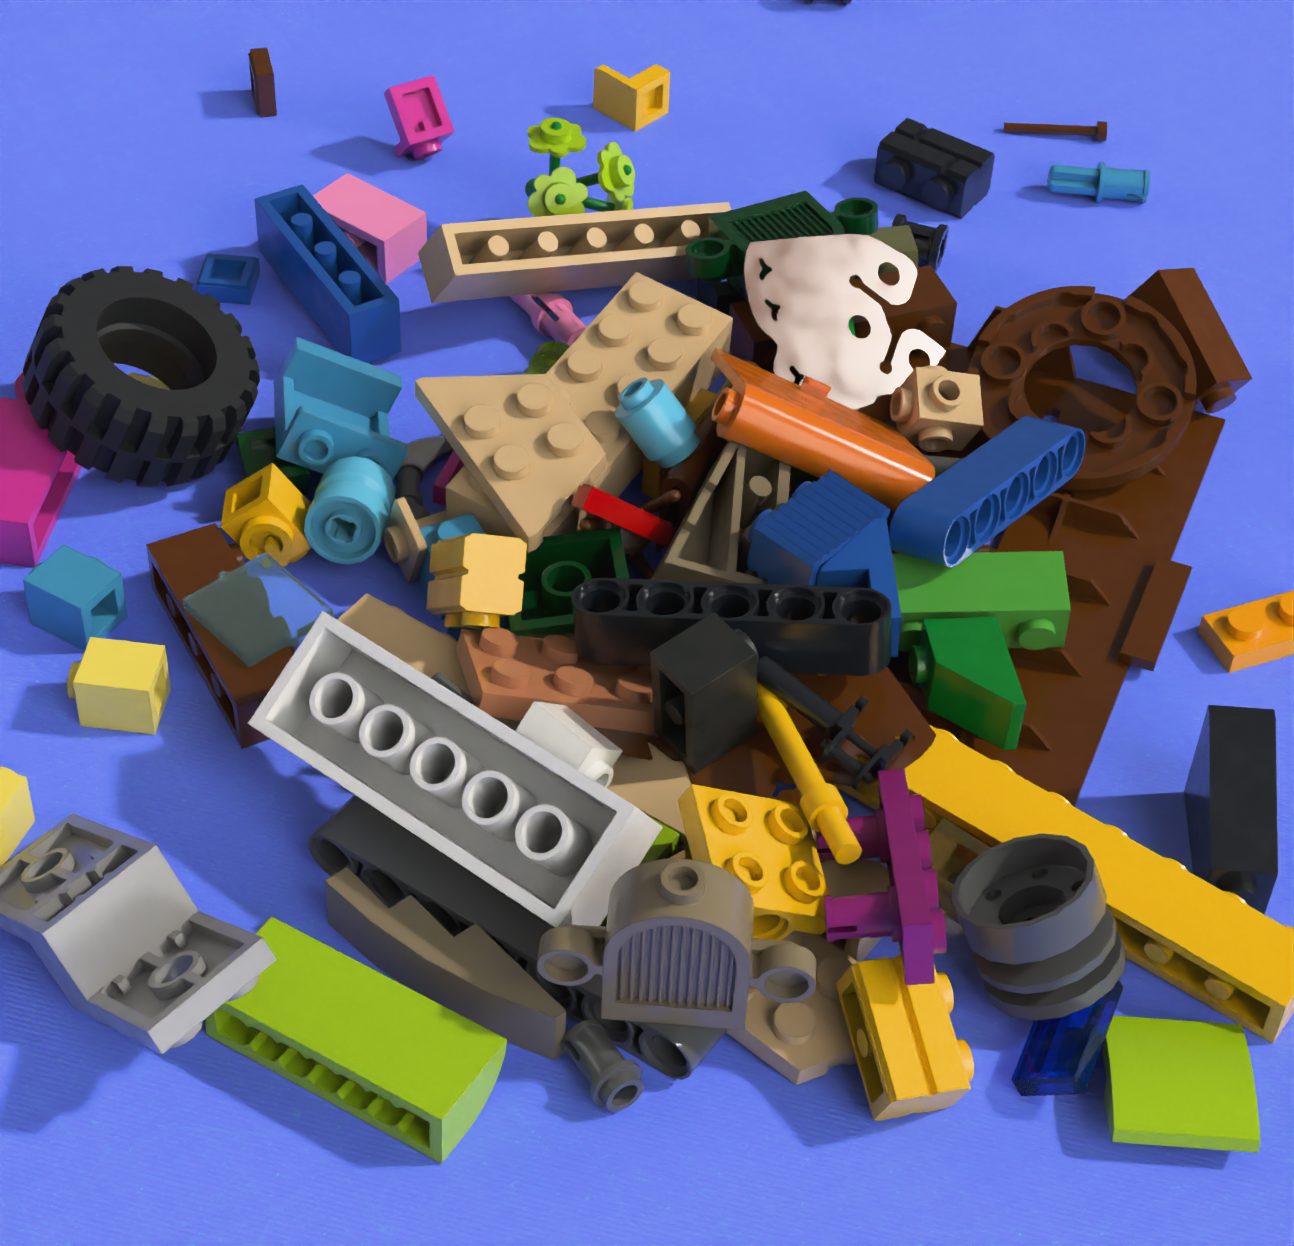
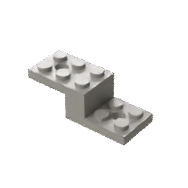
(125, 933)

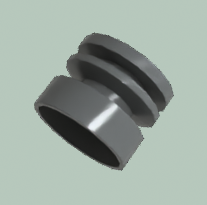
(1039, 926)

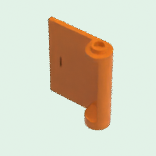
(816, 432)

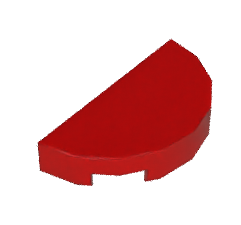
(622, 514)

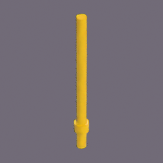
(819, 800)

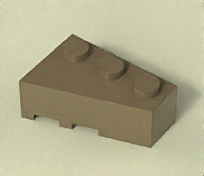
(715, 530)

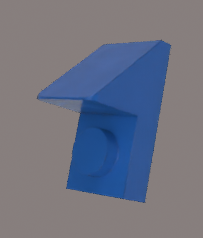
(867, 564)

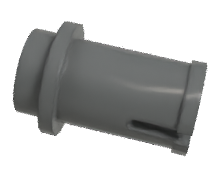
(612, 1079)

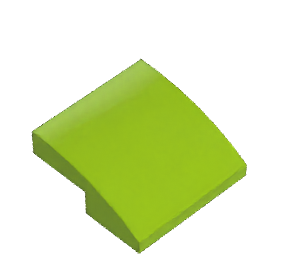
(1180, 1084)

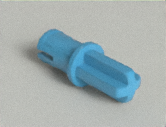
(1100, 182)

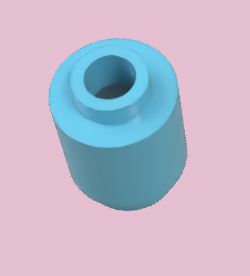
(657, 422)

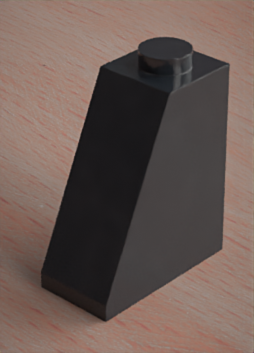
(1234, 803)

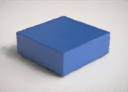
(229, 278)

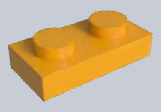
(1251, 632)

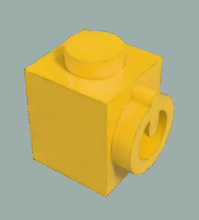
(267, 516)

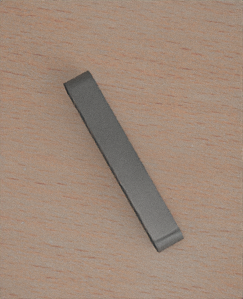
(402, 864)

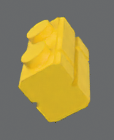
(476, 580)
(904, 1039)

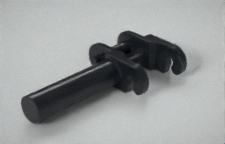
(832, 722)

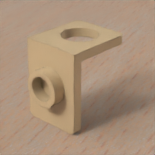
(404, 539)

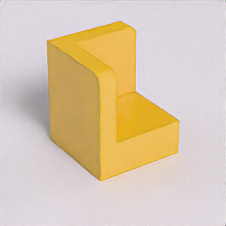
(634, 99)

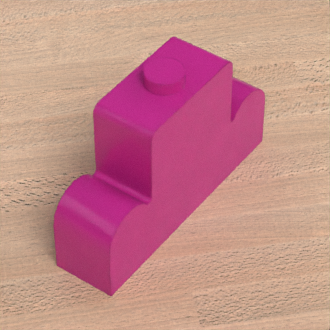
(32, 482)

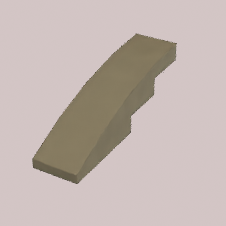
(458, 972)

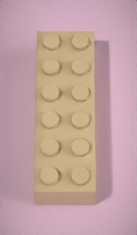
(637, 335)

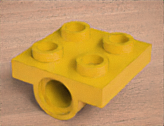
(767, 849)

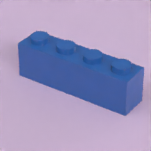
(328, 274)

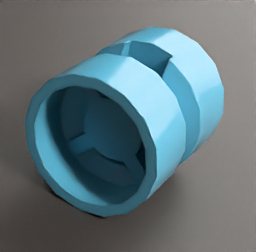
(350, 510)

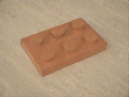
(513, 671)

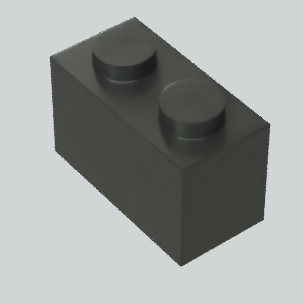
(705, 691)

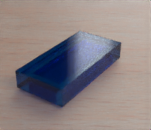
(1065, 1049)

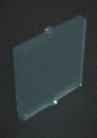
(256, 609)

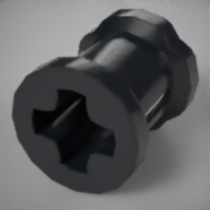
(929, 240)

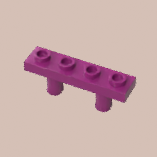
(911, 904)

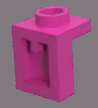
(419, 117)

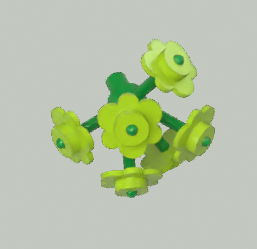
(561, 190)

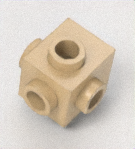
(938, 408)

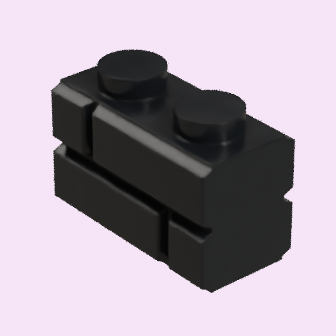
(934, 168)

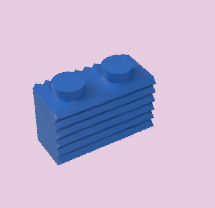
(809, 529)

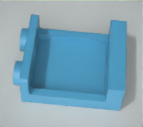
(334, 409)

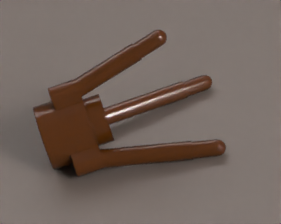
(632, 543)

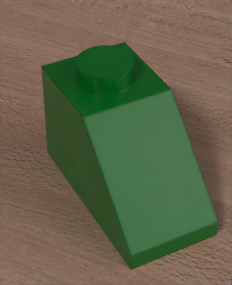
(970, 677)

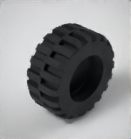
(117, 420)

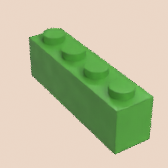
(1018, 587)

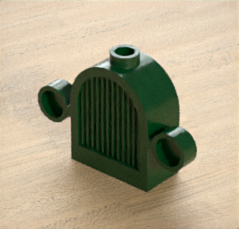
(779, 218)

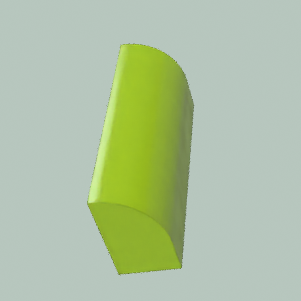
(363, 1042)

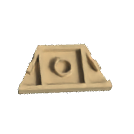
(516, 443)
(805, 1035)

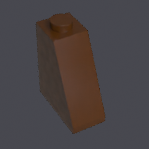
(1186, 304)

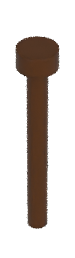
(1098, 131)

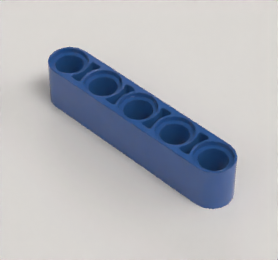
(987, 491)

